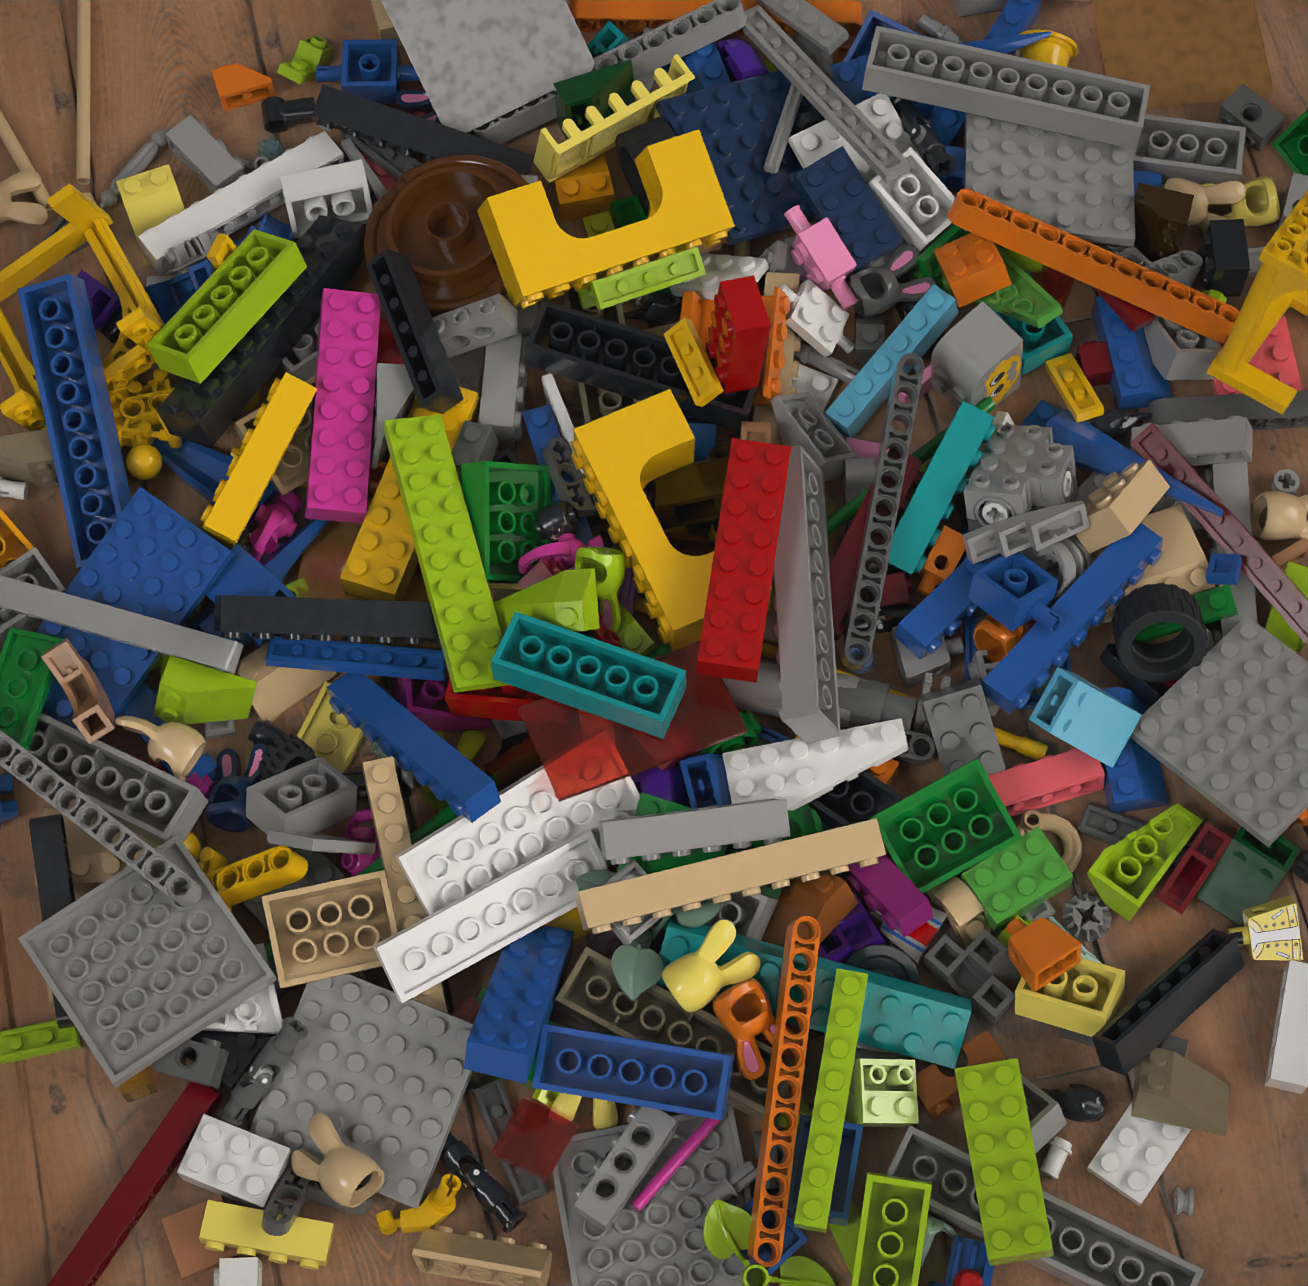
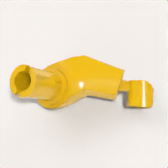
(432, 1211)

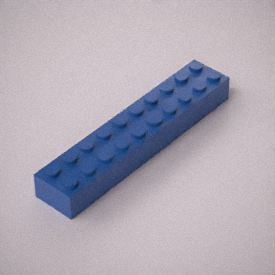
(76, 409)

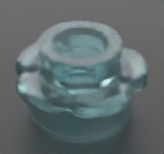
(270, 149)

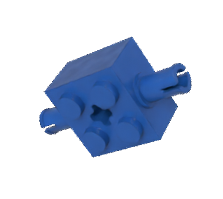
(369, 70)
(1014, 591)

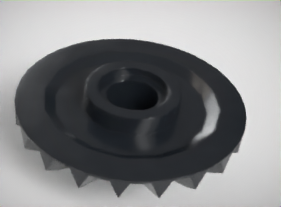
(885, 961)

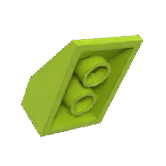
(202, 694)

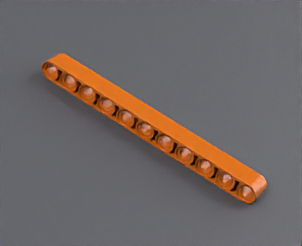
(635, 15)
(1092, 265)
(774, 1102)

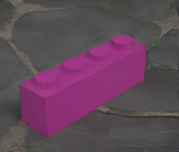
(891, 894)

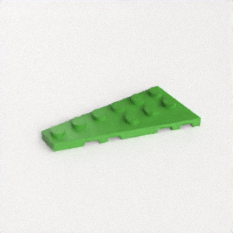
(1021, 300)

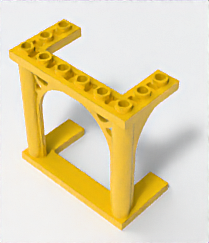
(86, 224)
(1277, 286)

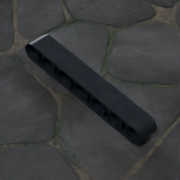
(53, 877)

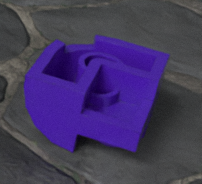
(740, 59)
(101, 299)
(663, 784)
(850, 935)

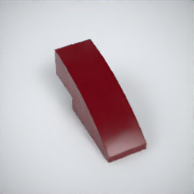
(1194, 868)

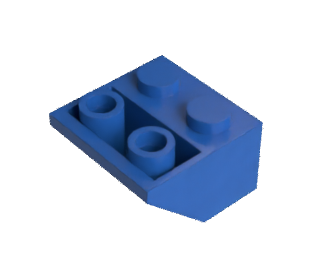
(705, 780)

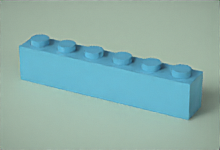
(874, 381)

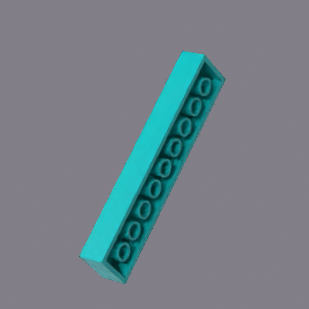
(894, 1013)

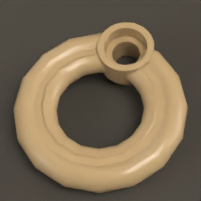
(1059, 826)

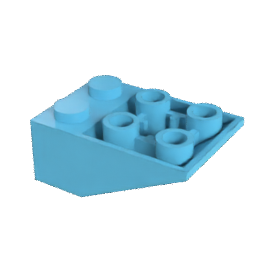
(1085, 716)

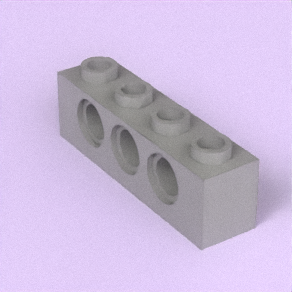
(476, 325)
(602, 1210)

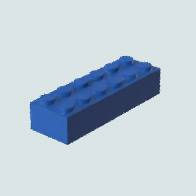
(518, 1003)
(633, 1071)

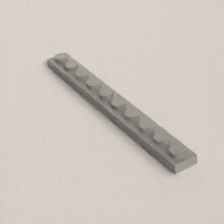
(824, 95)

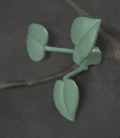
(635, 964)

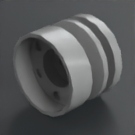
(1062, 560)

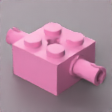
(822, 256)

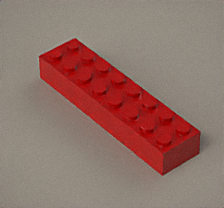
(743, 560)

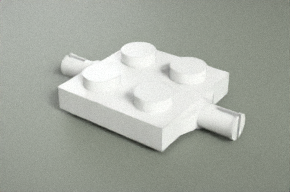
(817, 318)

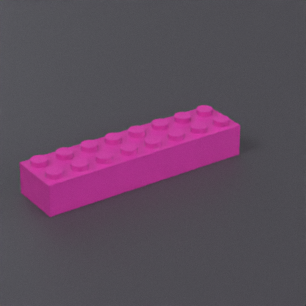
(343, 406)

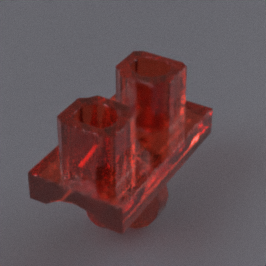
(1058, 285)

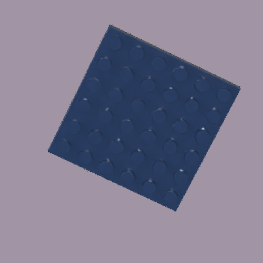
(738, 131)

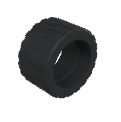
(631, 144)
(1155, 605)

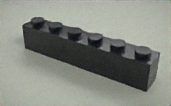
(414, 331)
(1168, 1001)

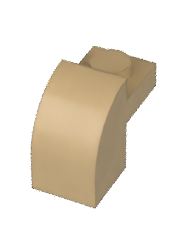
(962, 909)

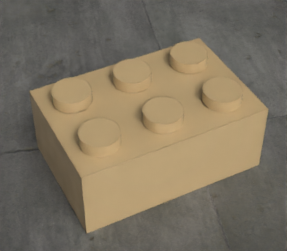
(1121, 504)

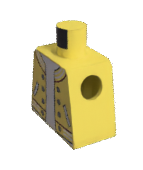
(1271, 931)

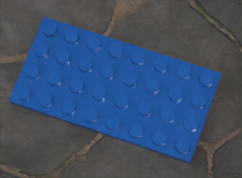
(145, 565)

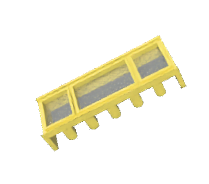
(582, 146)

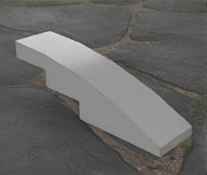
(1033, 528)

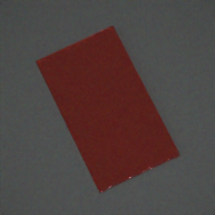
(591, 751)

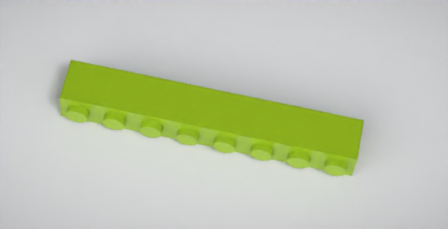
(831, 1101)

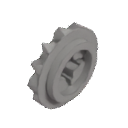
(1091, 930)

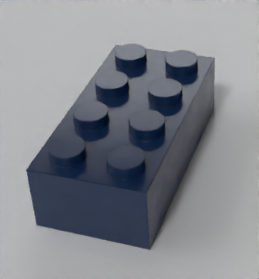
(840, 193)

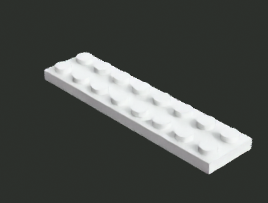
(488, 917)

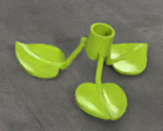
(727, 1233)

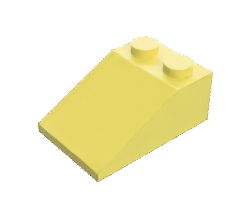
(150, 199)

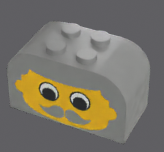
(977, 359)

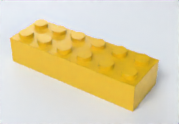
(261, 455)

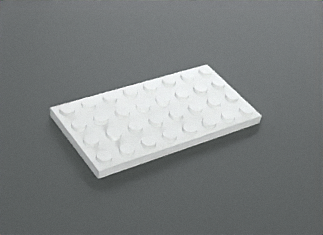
(510, 834)

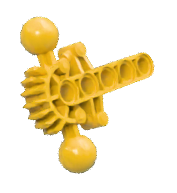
(136, 431)
(250, 875)

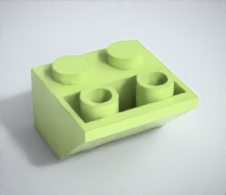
(883, 1093)

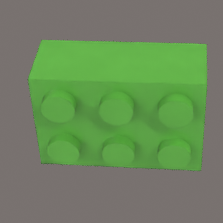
(1017, 879)

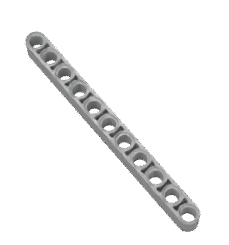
(646, 53)
(119, 625)
(103, 829)

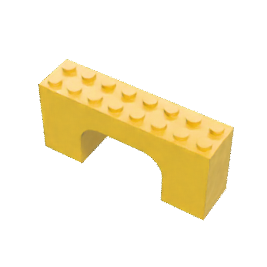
(545, 261)
(619, 460)

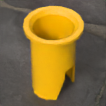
(1055, 49)

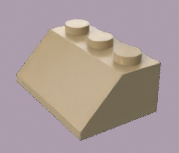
(279, 687)

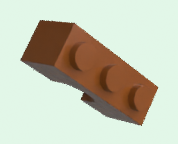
(940, 1092)

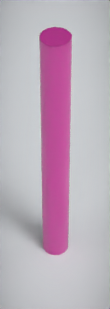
(674, 1163)

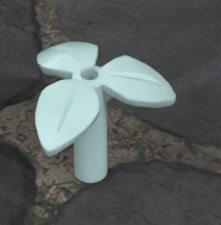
(932, 1227)

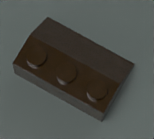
(1160, 220)

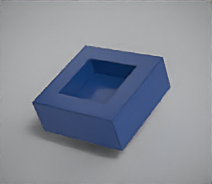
(1224, 569)

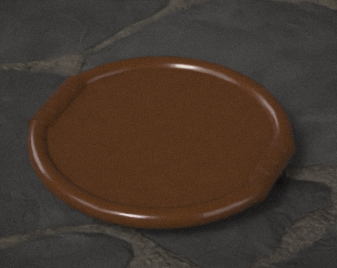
(437, 225)

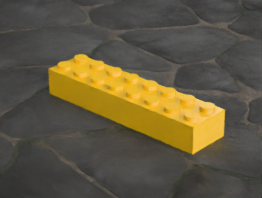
(384, 548)

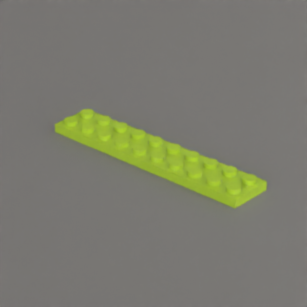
(445, 549)

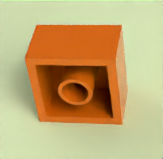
(972, 268)

